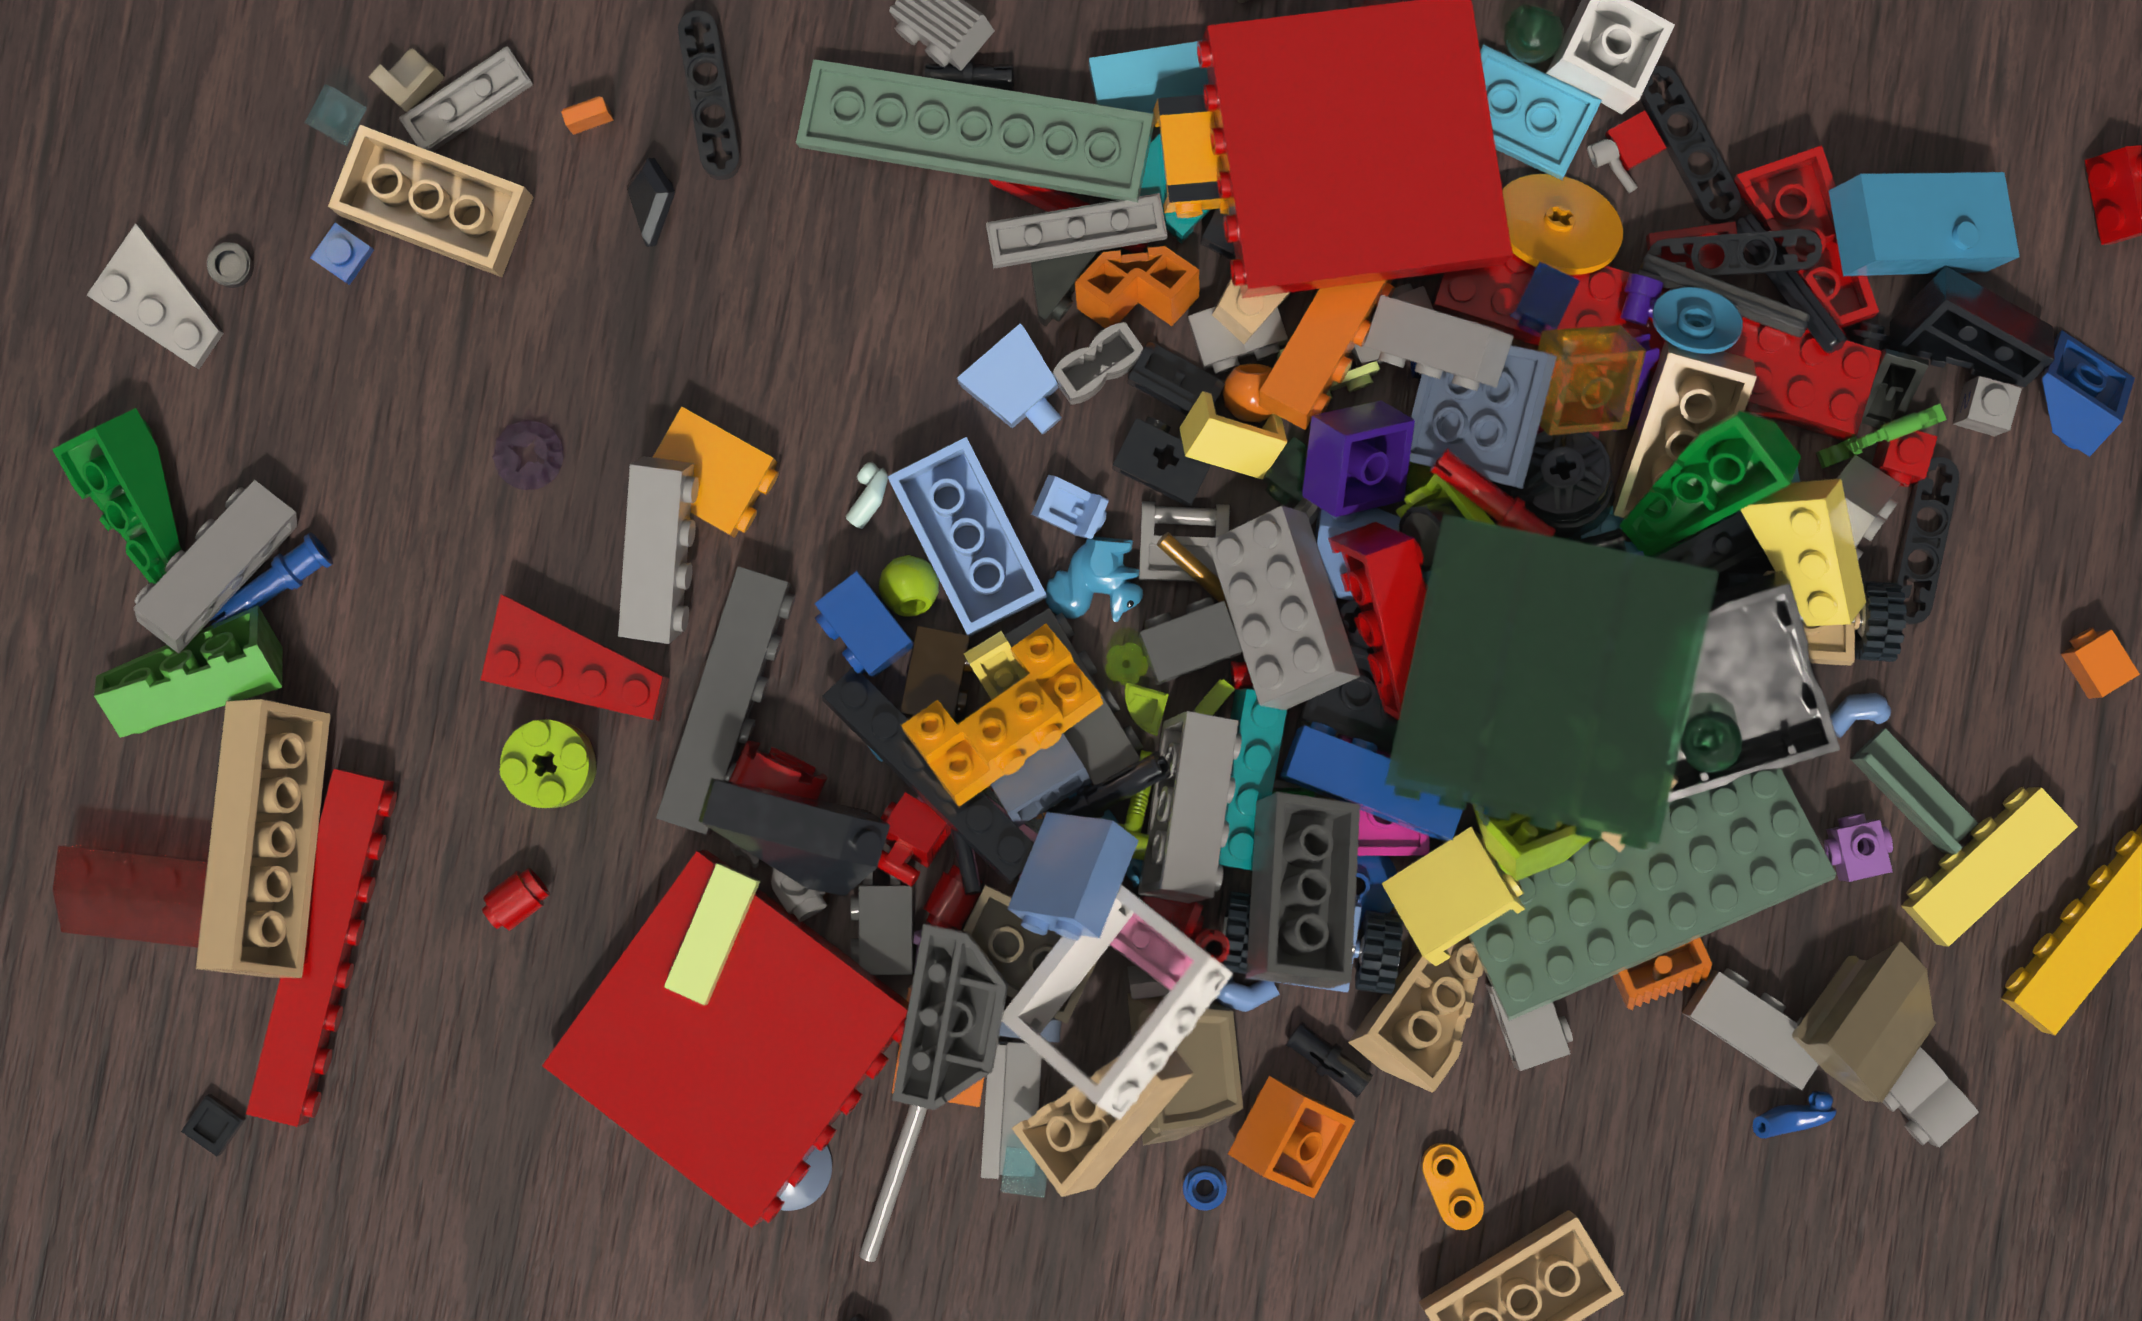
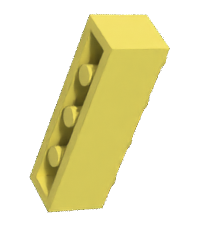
(1988, 864)

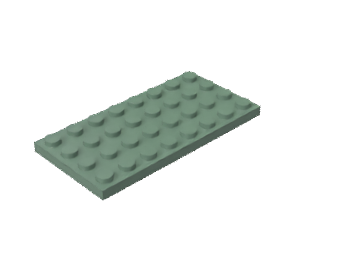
(1612, 909)

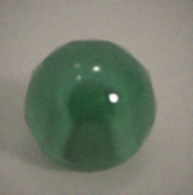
(1532, 34)
(1711, 741)

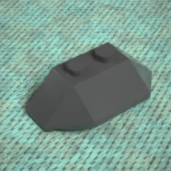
(949, 1019)

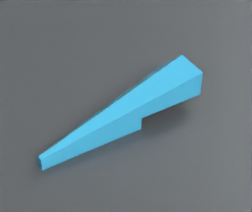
(1142, 76)

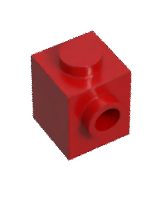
(1905, 457)

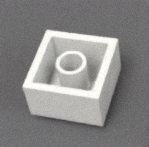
(1611, 51)

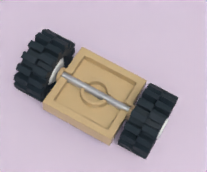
(1871, 635)

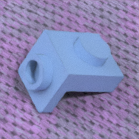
(1070, 508)

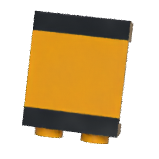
(1188, 156)

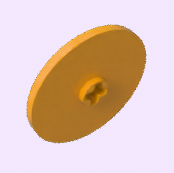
(1561, 224)

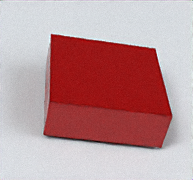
(1636, 140)

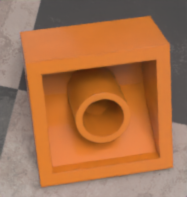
(1291, 1137)

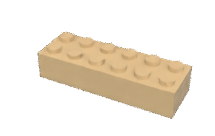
(263, 839)

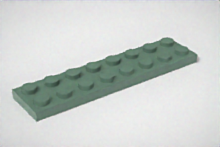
(976, 131)

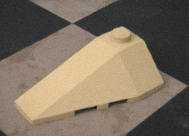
(1421, 1023)

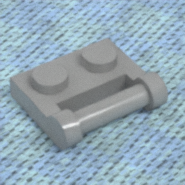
(1156, 563)

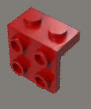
(2117, 193)

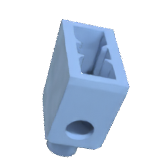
(1013, 382)

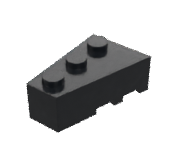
(1973, 329)

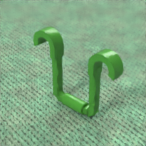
(1888, 432)

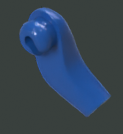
(1795, 1118)

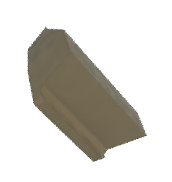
(1869, 1021)
(1213, 1057)

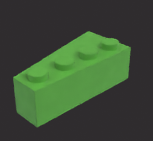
(217, 666)

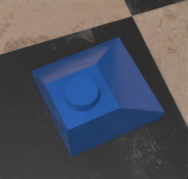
(2084, 394)

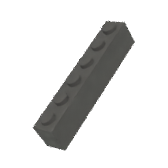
(727, 694)

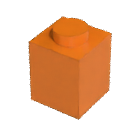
(2099, 662)

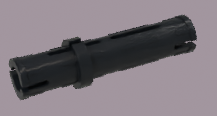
(1128, 782)

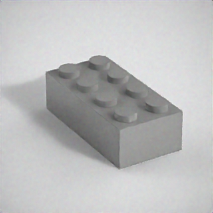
(1283, 608)
(1190, 808)

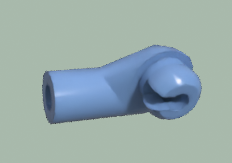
(1860, 707)
(1246, 997)

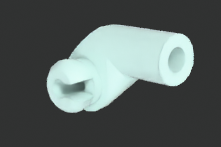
(871, 497)

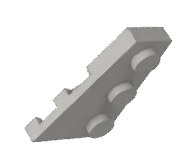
(152, 298)

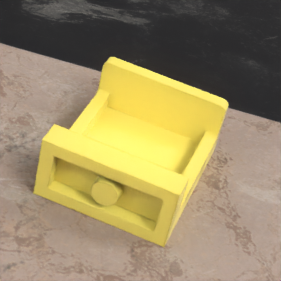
(1452, 894)

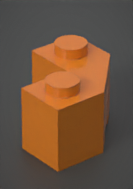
(1153, 279)

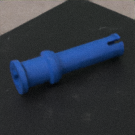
(285, 573)

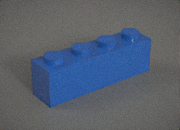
(1358, 776)

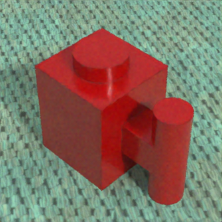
(914, 834)

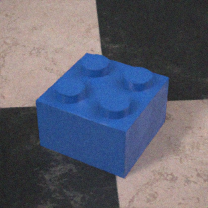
(864, 625)

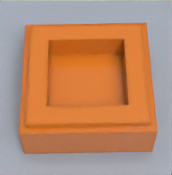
(587, 115)

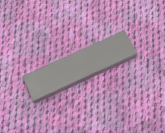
(1076, 231)

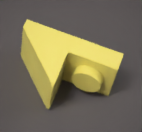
(995, 665)

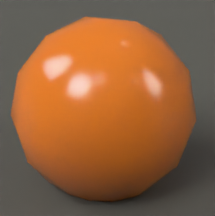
(1243, 390)

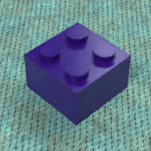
(1358, 458)

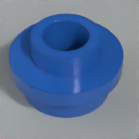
(1209, 1201)

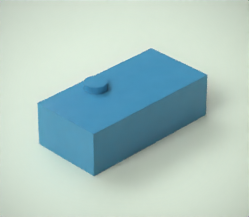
(1923, 223)

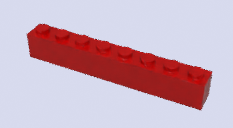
(308, 1006)

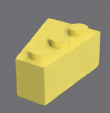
(1812, 542)

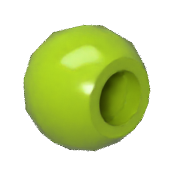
(908, 585)

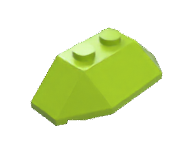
(1524, 847)

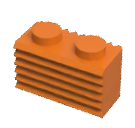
(1664, 974)

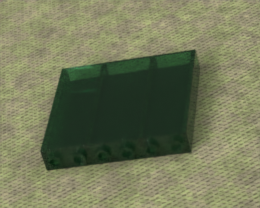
(1551, 681)

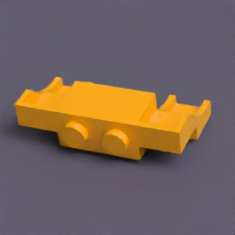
(1010, 726)

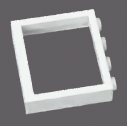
(1158, 1037)

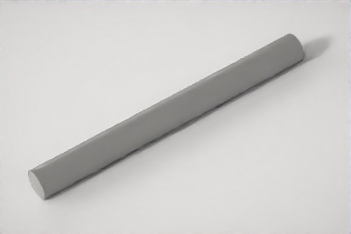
(892, 1183)

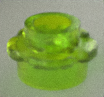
(1129, 652)

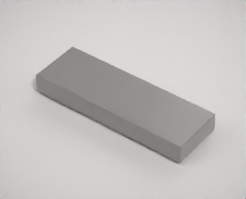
(466, 100)

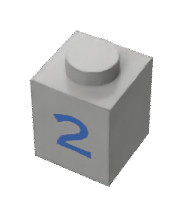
(1987, 406)

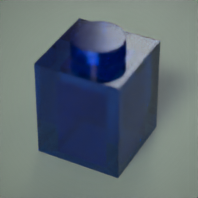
(1544, 299)

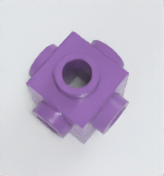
(1873, 851)

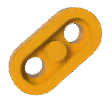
(1452, 1187)

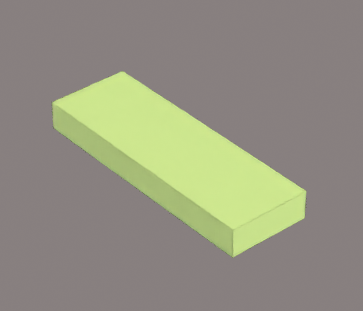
(712, 934)

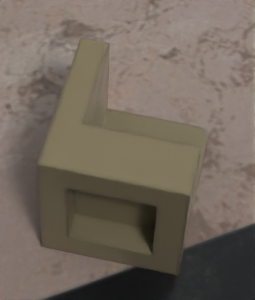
(408, 80)

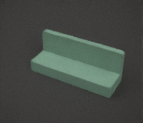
(1914, 791)

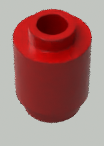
(515, 899)
(948, 901)

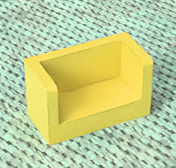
(1230, 442)

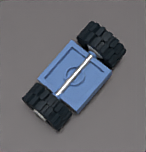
(1375, 950)

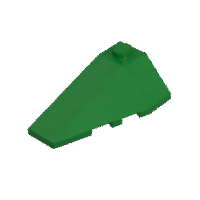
(1711, 479)
(126, 480)

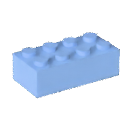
(967, 537)

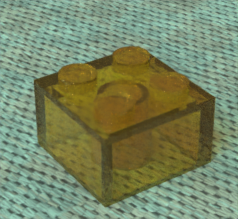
(1591, 379)

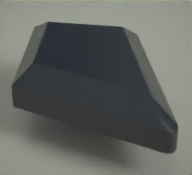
(651, 199)

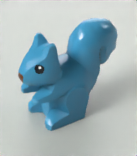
(1095, 569)

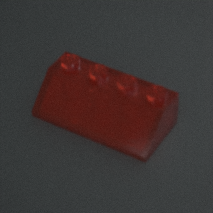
(129, 894)

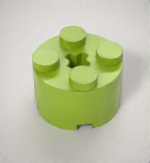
(523, 769)

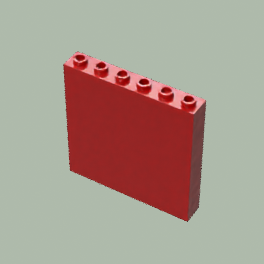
(1354, 146)
(754, 1076)

